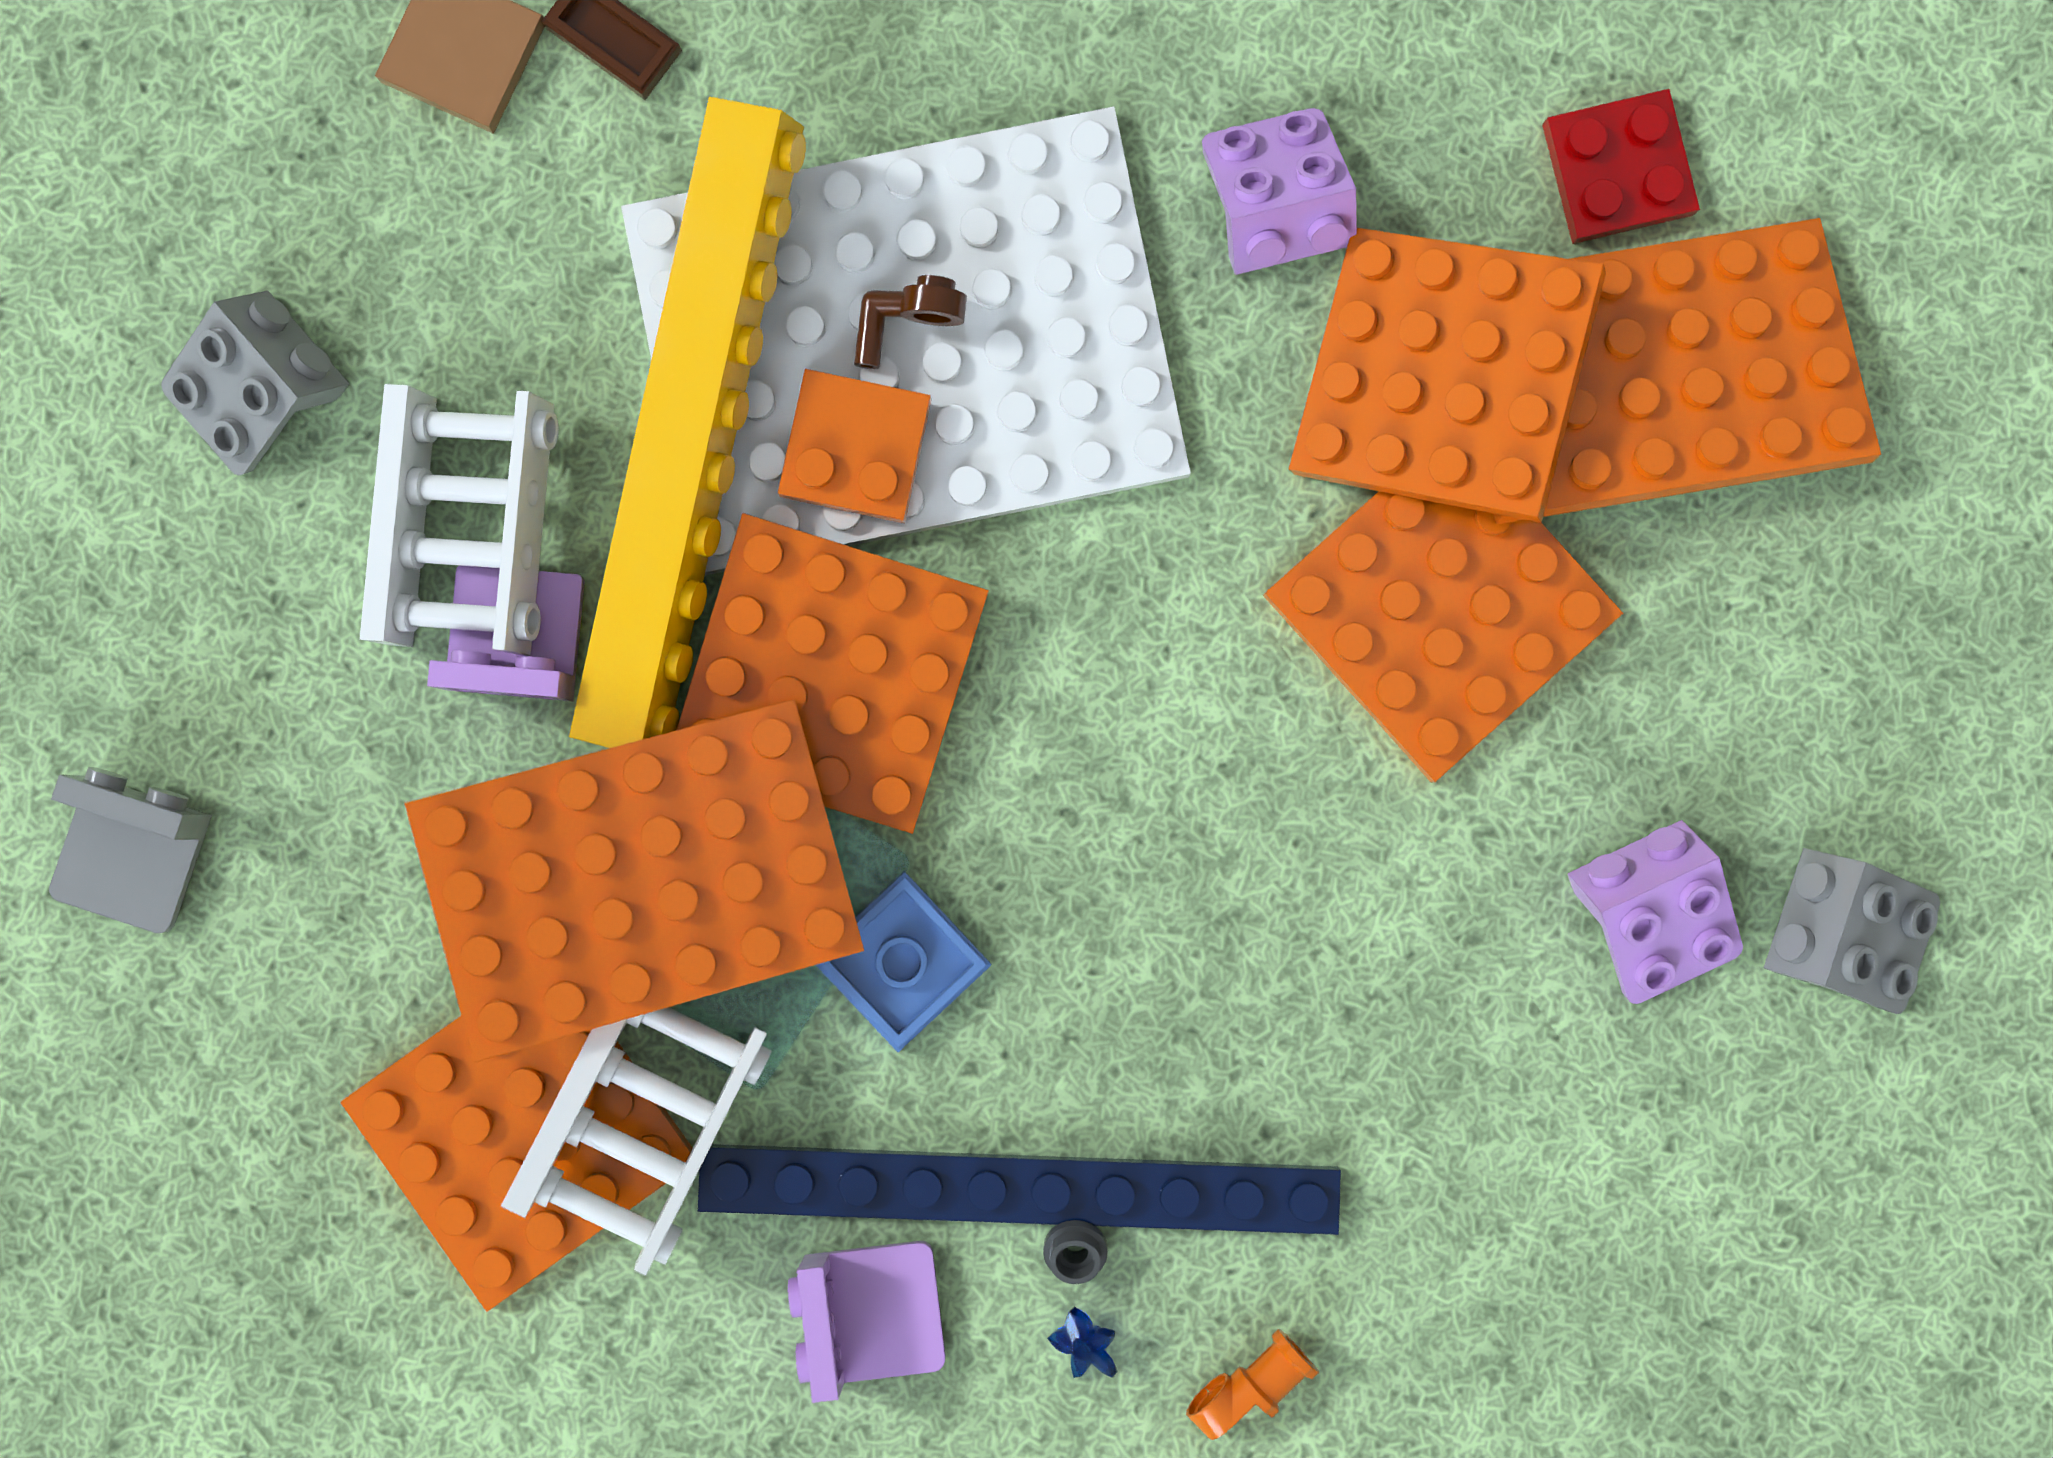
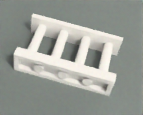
(399, 511)
(573, 1123)

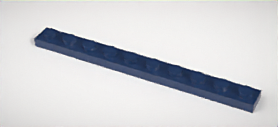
(1020, 1189)

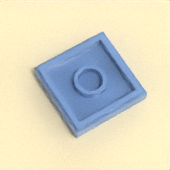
(909, 964)

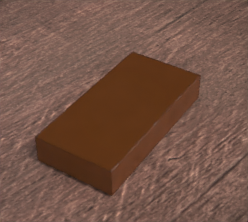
(614, 41)

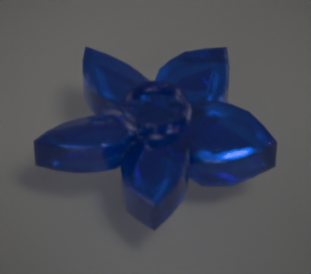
(1084, 1344)

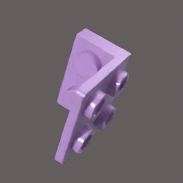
(545, 674)

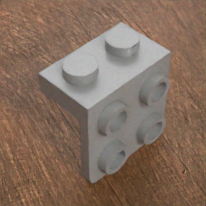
(248, 377)
(126, 850)
(1853, 930)

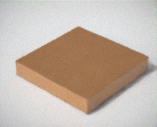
(462, 55)

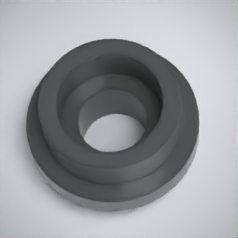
(1075, 1266)

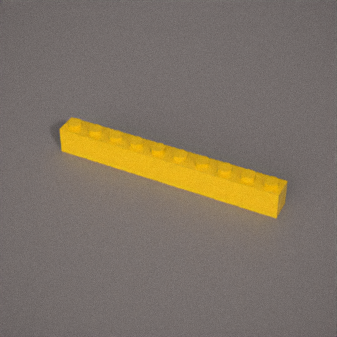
(689, 423)

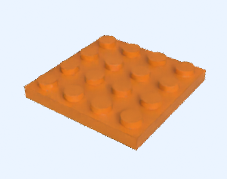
(1448, 372)
(1441, 618)
(858, 646)
(461, 1133)

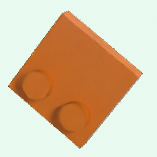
(854, 446)

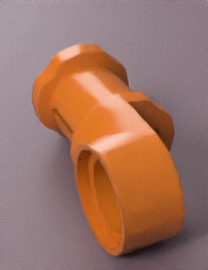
(1260, 1384)

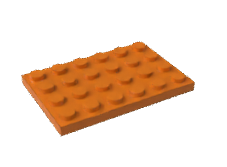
(1713, 371)
(633, 879)

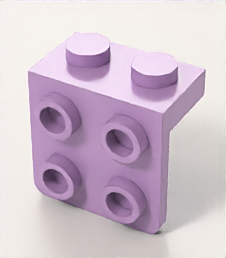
(1281, 189)
(1661, 910)
(866, 1316)

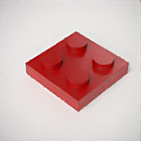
(1620, 166)

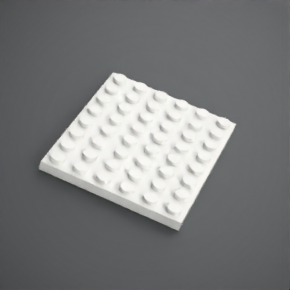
(1042, 389)

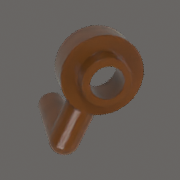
(927, 302)

